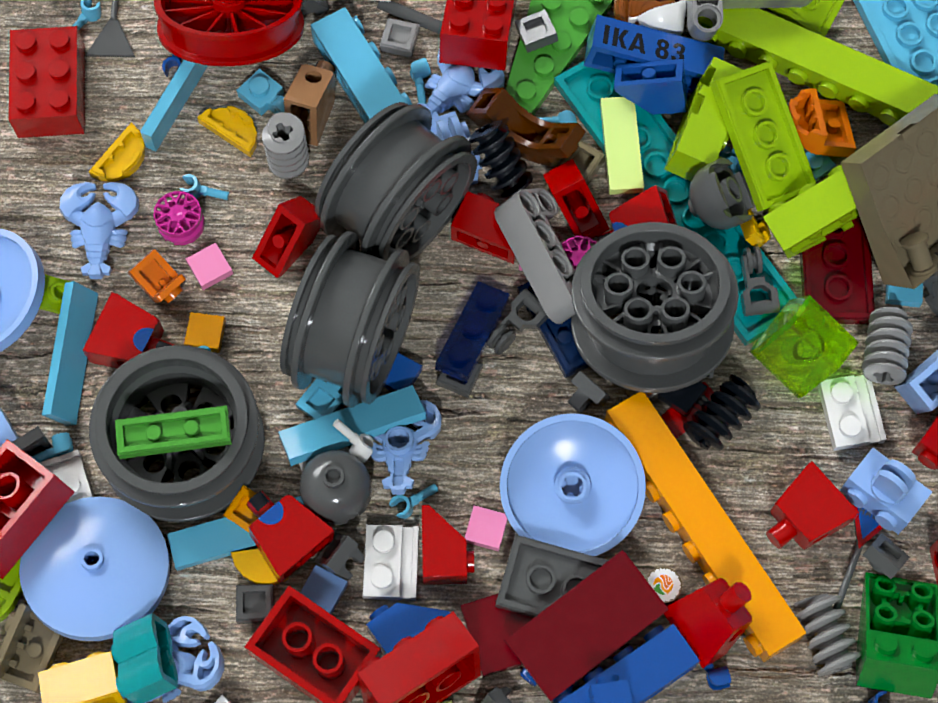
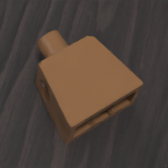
(313, 90)

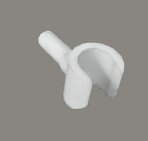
(361, 445)

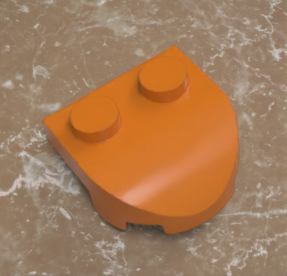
(822, 124)

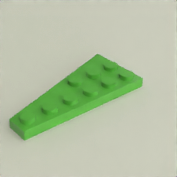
(535, 71)

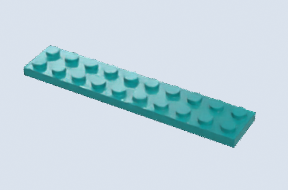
(582, 90)

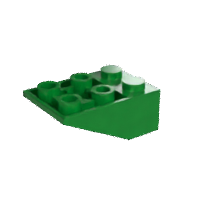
(898, 636)

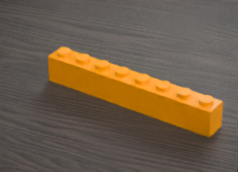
(704, 525)

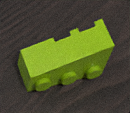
(701, 127)
(812, 214)

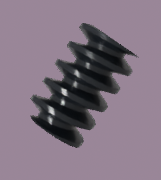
(502, 158)
(722, 413)

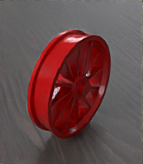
(228, 29)

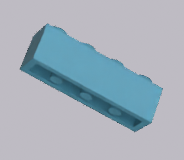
(356, 64)

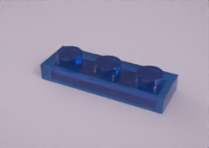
(472, 331)

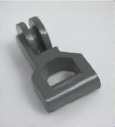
(748, 262)
(500, 337)

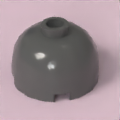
(720, 196)
(335, 486)

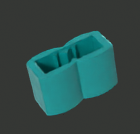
(144, 659)

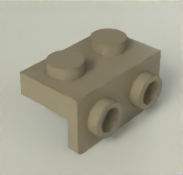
(26, 649)

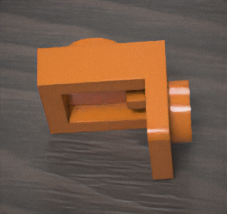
(157, 278)

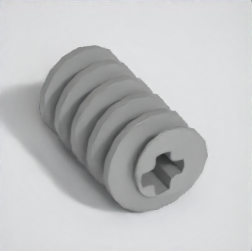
(285, 145)
(887, 346)
(827, 633)

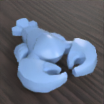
(457, 85)
(98, 222)
(401, 448)
(193, 671)

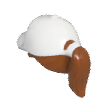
(654, 14)

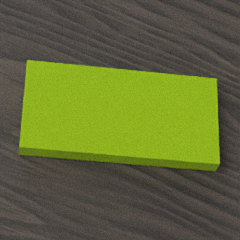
(763, 134)

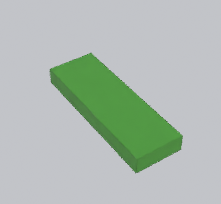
(173, 432)

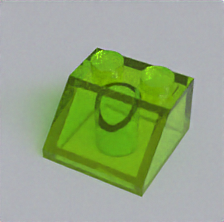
(803, 345)

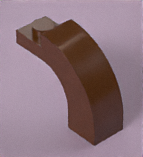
(535, 138)

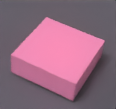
(209, 266)
(486, 528)

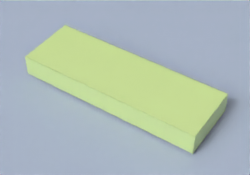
(621, 146)

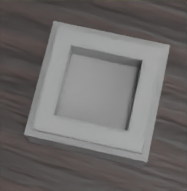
(399, 37)

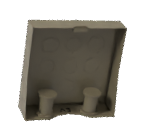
(898, 196)

